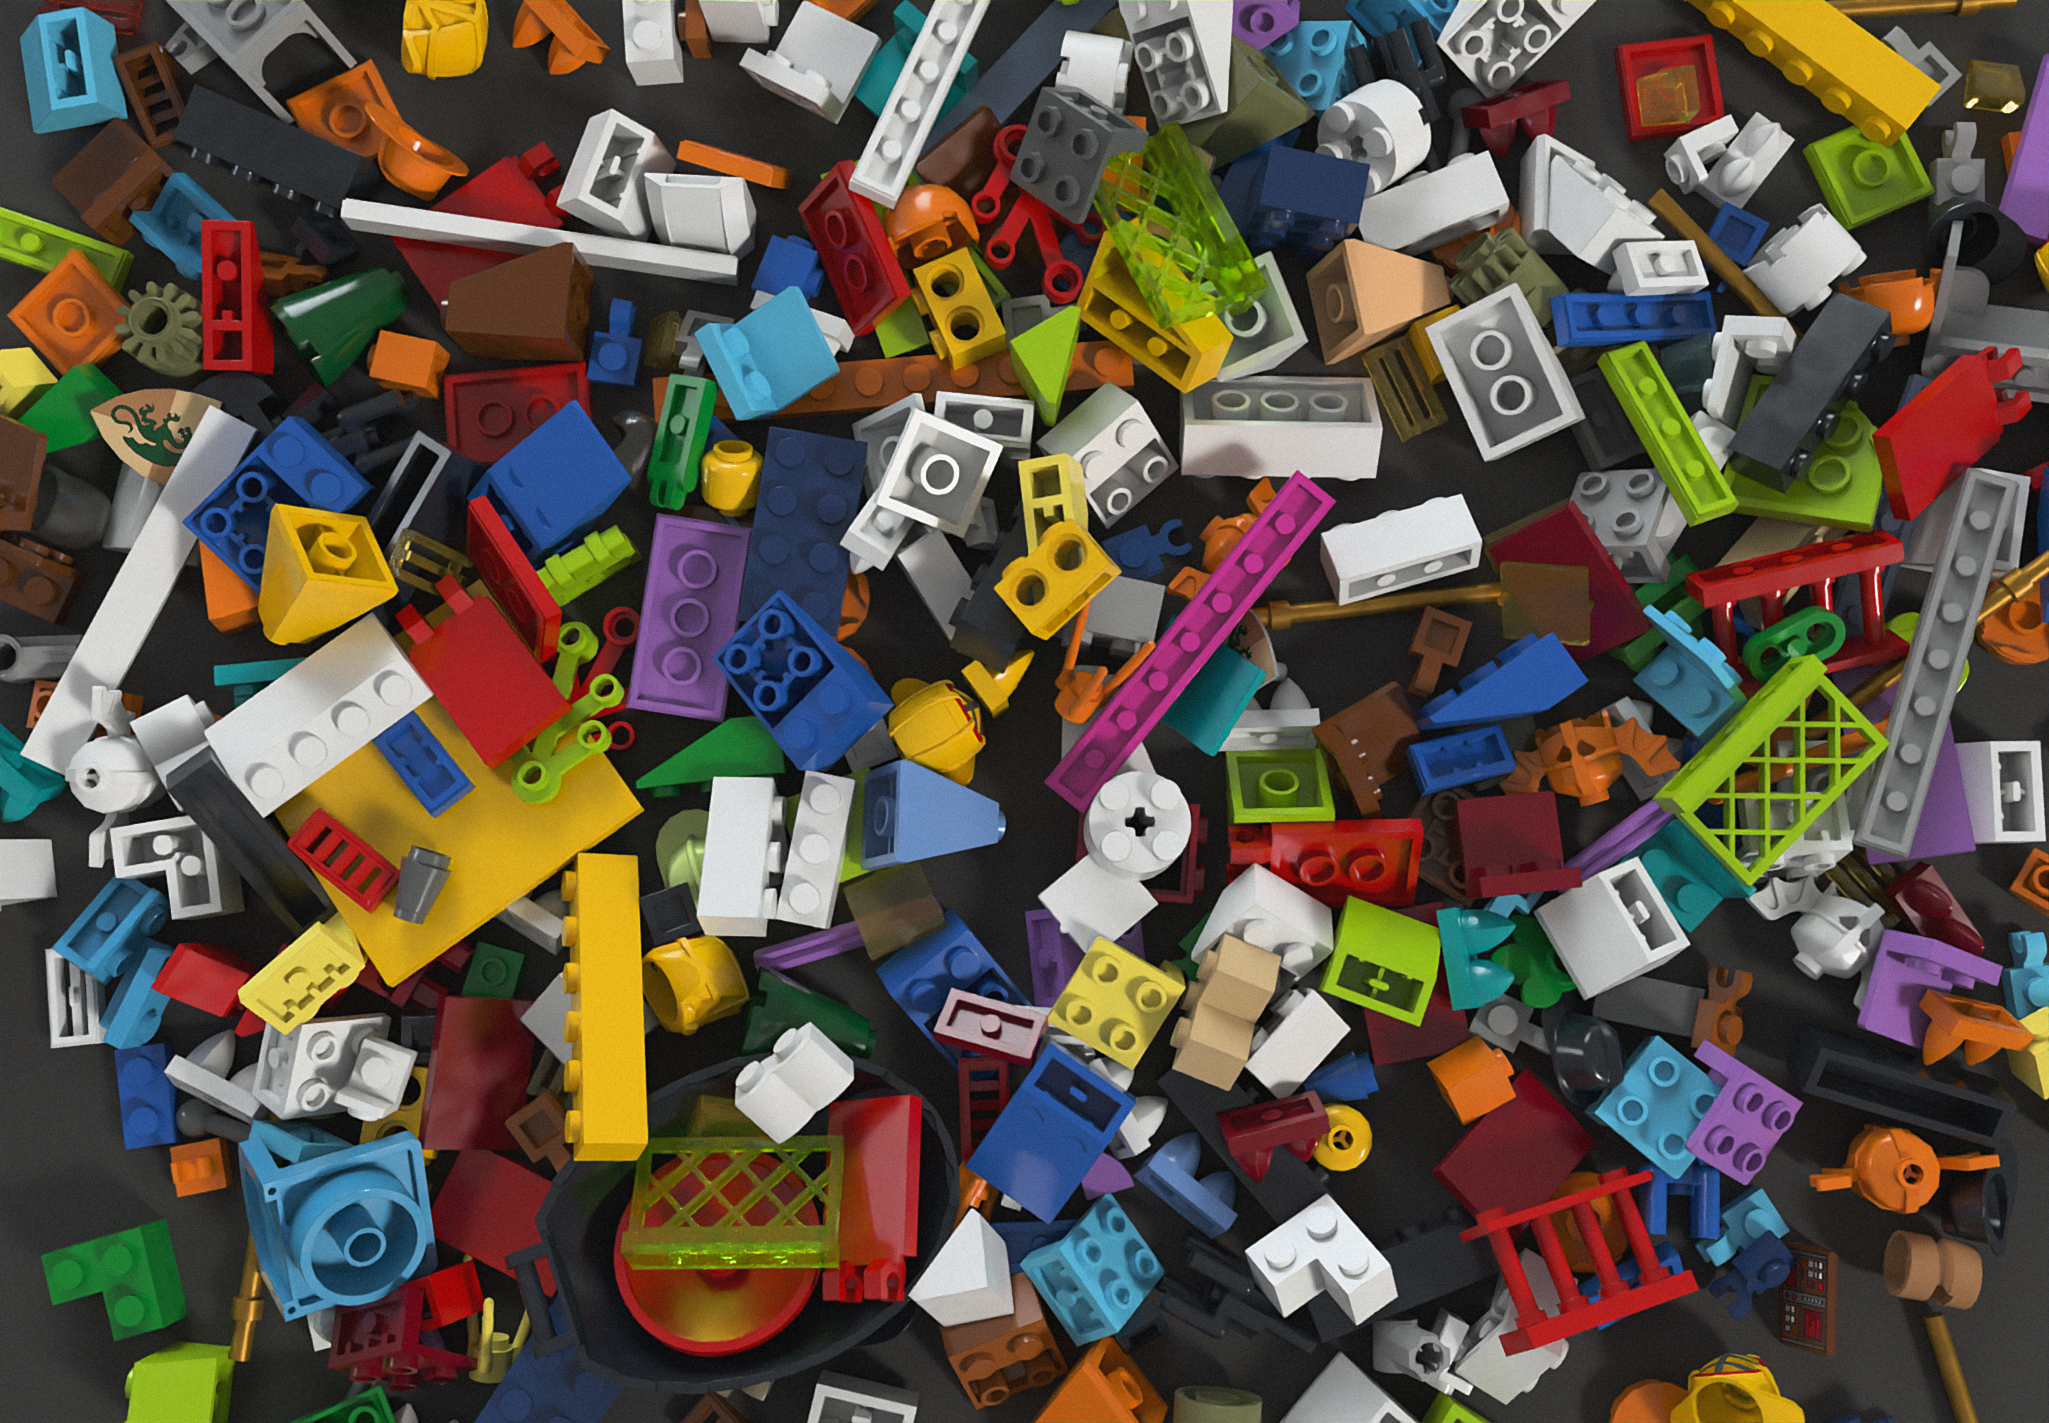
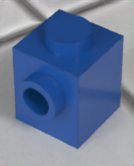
(789, 264)

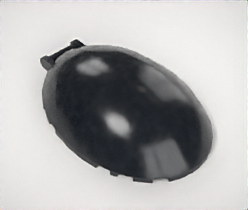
(581, 1227)

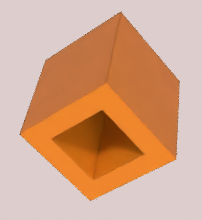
(408, 364)
(1473, 1079)

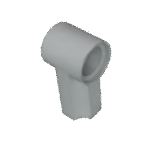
(37, 657)
(1408, 1349)

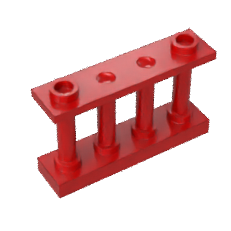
(1809, 565)
(1575, 1310)

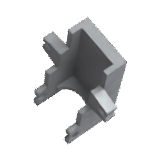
(243, 36)

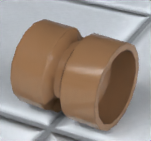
(1922, 1270)

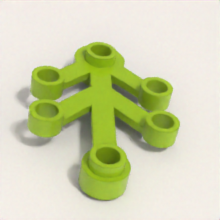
(543, 755)

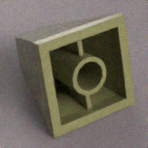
(1258, 109)

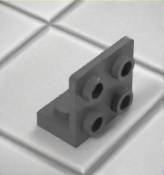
(1070, 148)

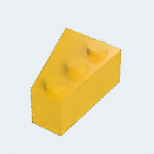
(1116, 308)

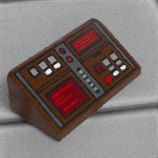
(1810, 1300)

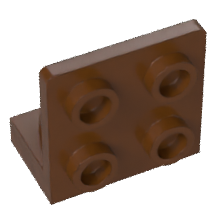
(965, 163)
(112, 180)
(20, 472)
(37, 577)
(1367, 747)

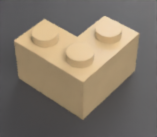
(1223, 1011)

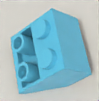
(71, 70)

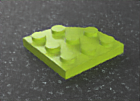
(1838, 488)

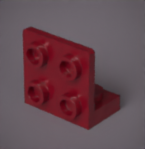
(1512, 845)
(382, 1344)

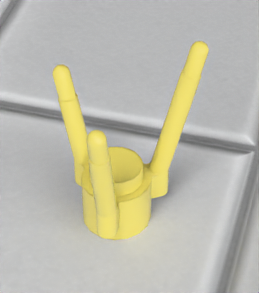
(490, 1347)

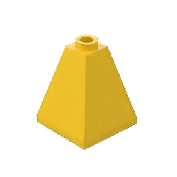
(319, 573)

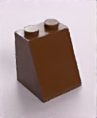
(524, 308)

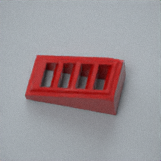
(315, 831)
(980, 1063)

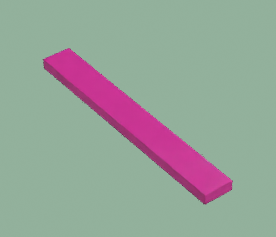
(1190, 641)

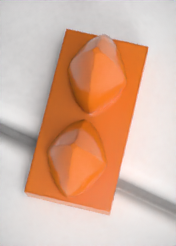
(573, 37)
(1979, 1023)

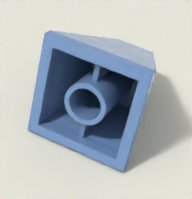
(922, 816)

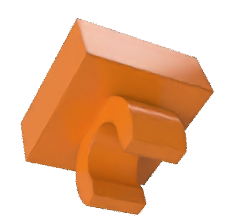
(201, 1166)

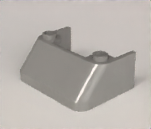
(1968, 325)

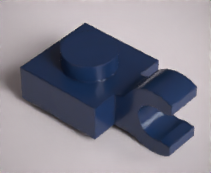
(1758, 1267)

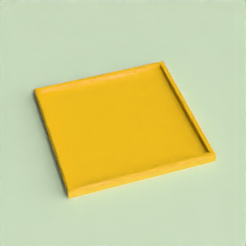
(493, 837)

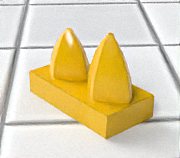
(993, 686)

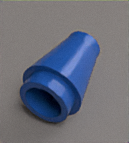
(1343, 1079)

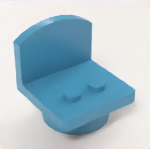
(339, 1223)

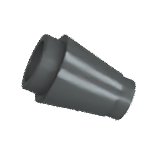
(420, 883)

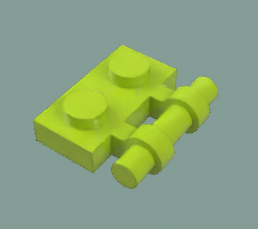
(588, 564)

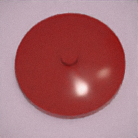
(717, 1308)

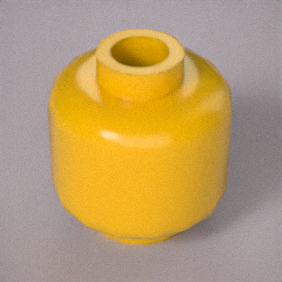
(731, 477)
(1353, 1148)

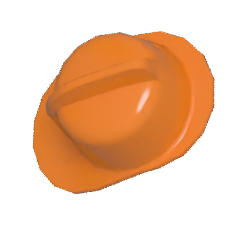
(411, 159)

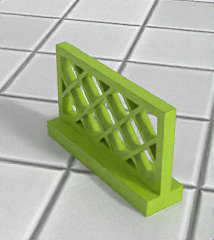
(1752, 730)

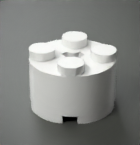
(1097, 67)
(1377, 128)
(1803, 260)
(1157, 805)

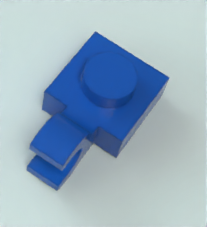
(617, 355)

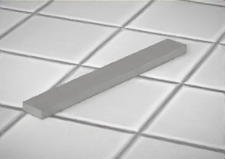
(1935, 663)

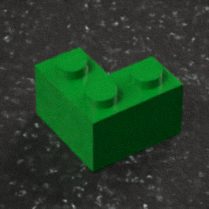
(131, 1269)

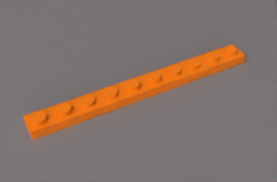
(882, 382)

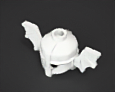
(112, 772)
(1828, 932)

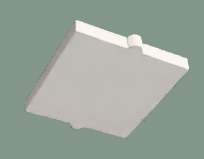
(1095, 903)

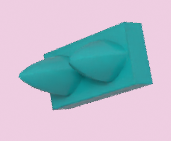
(23, 781)
(1463, 936)

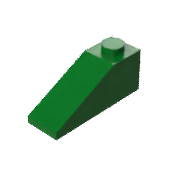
(65, 409)

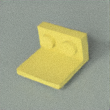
(304, 975)
(1117, 1001)

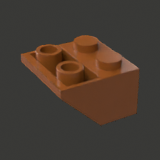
(1007, 1351)

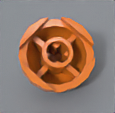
(928, 225)
(1904, 295)

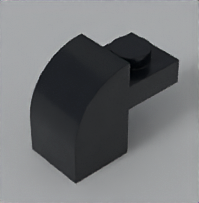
(246, 400)

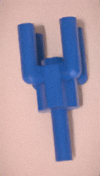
(1698, 1182)

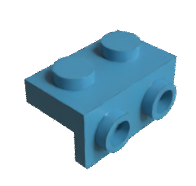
(176, 223)
(113, 928)
(136, 1007)

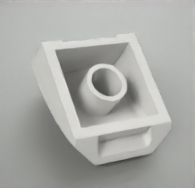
(702, 212)

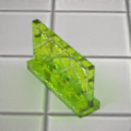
(1198, 218)
(729, 1245)

